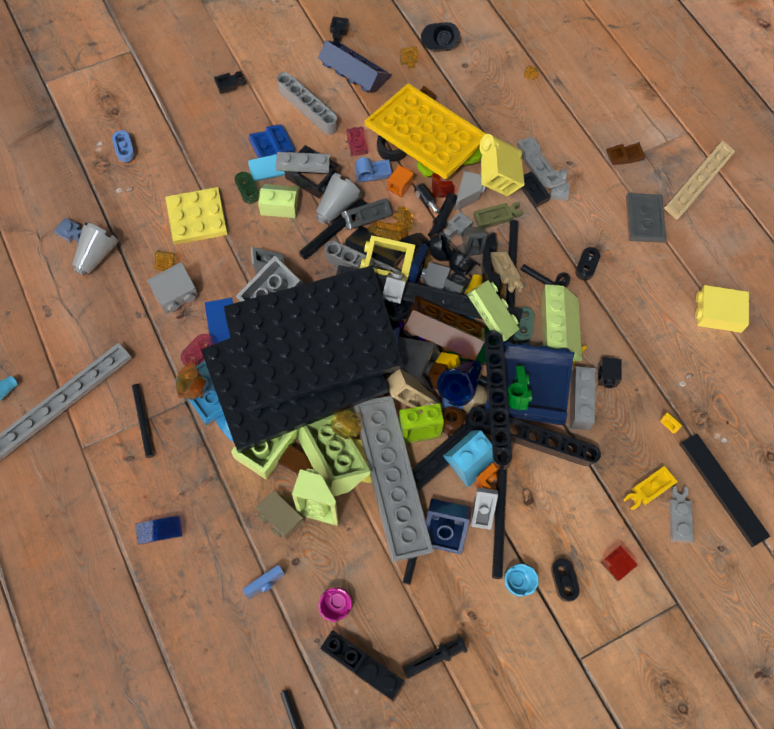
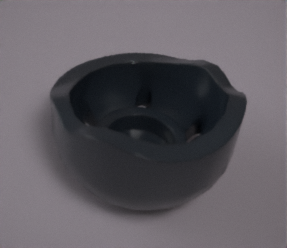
(439, 247)

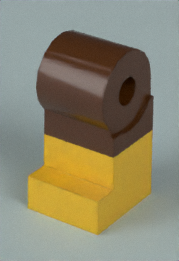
(444, 362)

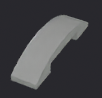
(538, 165)

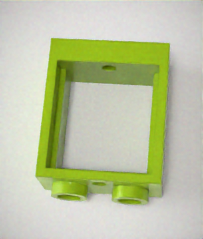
(423, 426)

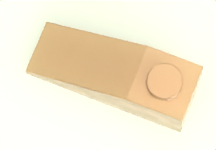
(410, 391)

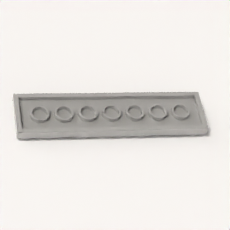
(393, 480)

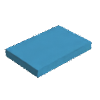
(208, 406)

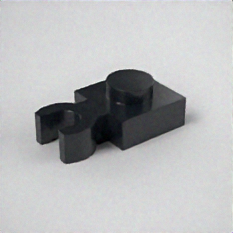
(227, 82)

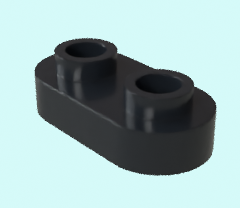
(588, 262)
(565, 580)

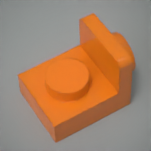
(487, 475)

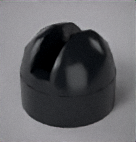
(565, 282)

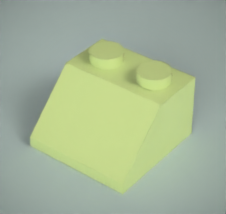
(278, 200)

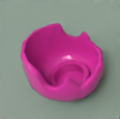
(335, 604)

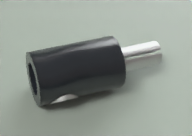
(426, 197)

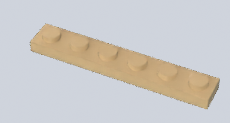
(699, 180)

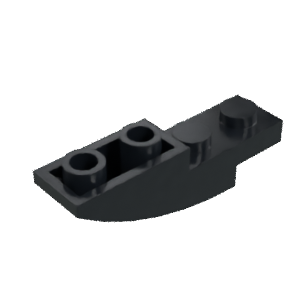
(363, 666)

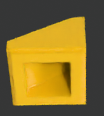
(671, 422)

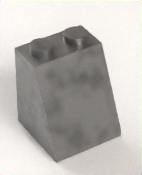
(418, 359)

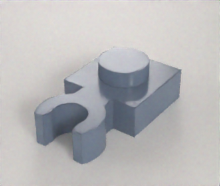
(68, 230)

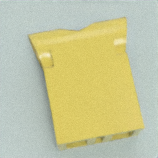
(500, 165)

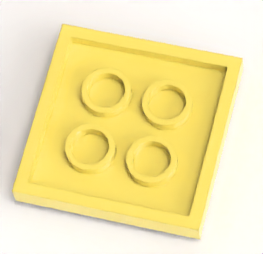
(196, 215)

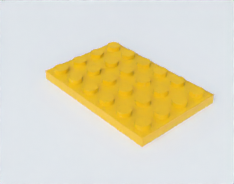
(426, 130)

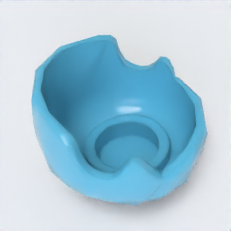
(521, 580)

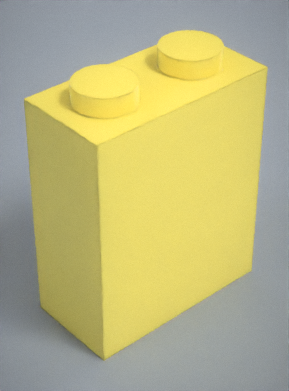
(722, 308)

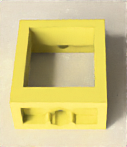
(391, 244)

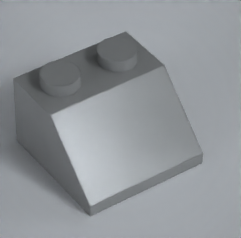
(173, 288)

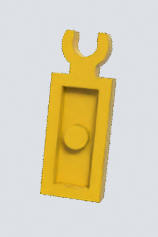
(651, 487)

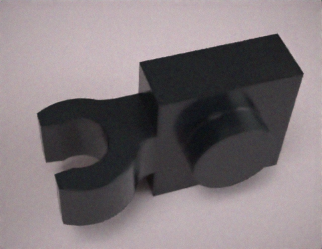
(338, 27)

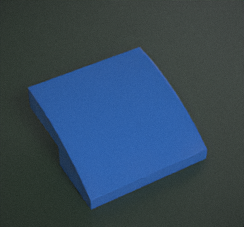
(271, 141)

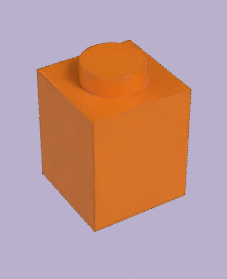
(400, 181)

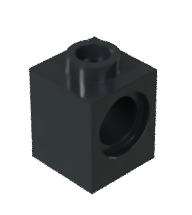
(609, 372)

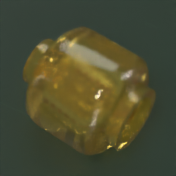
(346, 424)

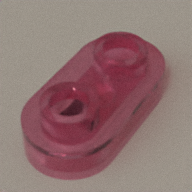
(194, 349)

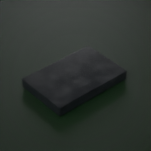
(358, 240)

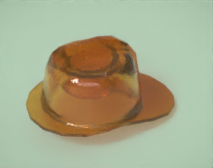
(190, 382)

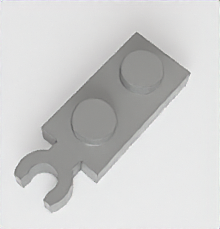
(680, 517)

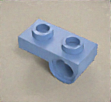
(371, 171)

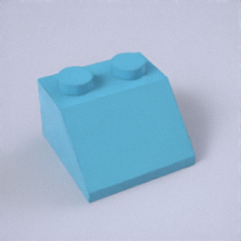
(470, 456)

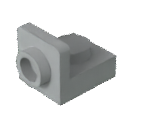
(394, 287)

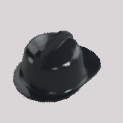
(440, 36)
(459, 262)

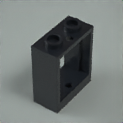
(307, 185)

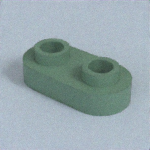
(526, 324)

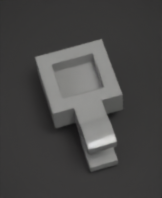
(561, 192)
(457, 225)

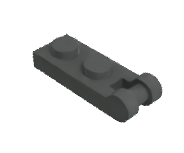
(367, 213)

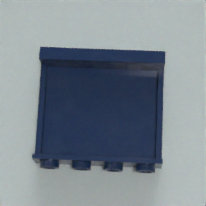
(548, 380)

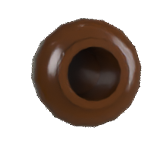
(453, 419)

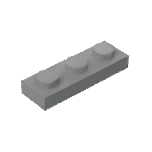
(302, 162)

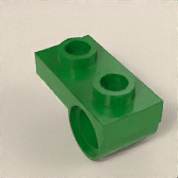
(518, 392)

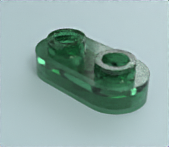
(247, 189)

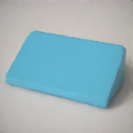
(264, 168)

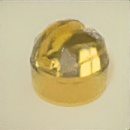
(530, 72)

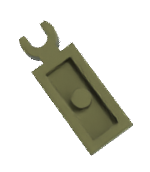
(496, 214)

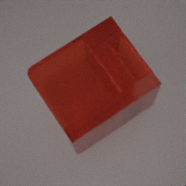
(441, 188)
(619, 563)

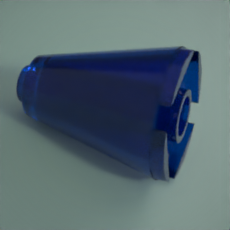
(460, 382)

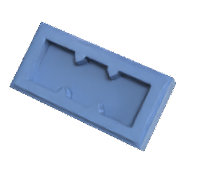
(264, 582)

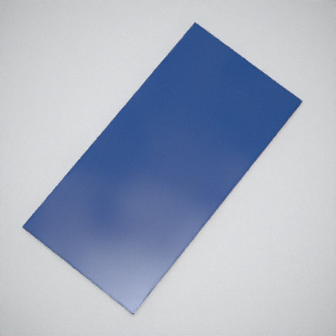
(217, 320)

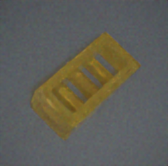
(388, 230)

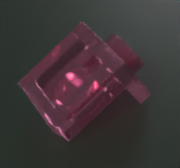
(356, 141)

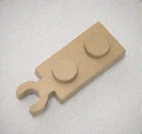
(506, 270)

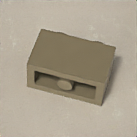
(279, 515)

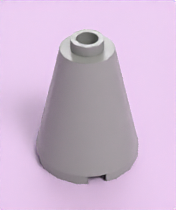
(336, 199)
(92, 248)

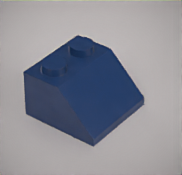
(447, 525)

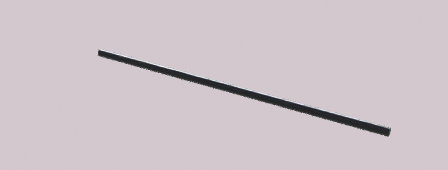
(499, 527)

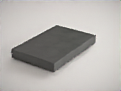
(645, 217)

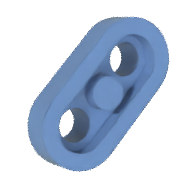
(123, 146)

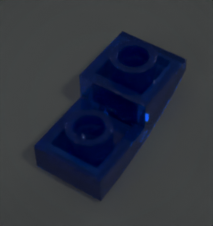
(158, 530)

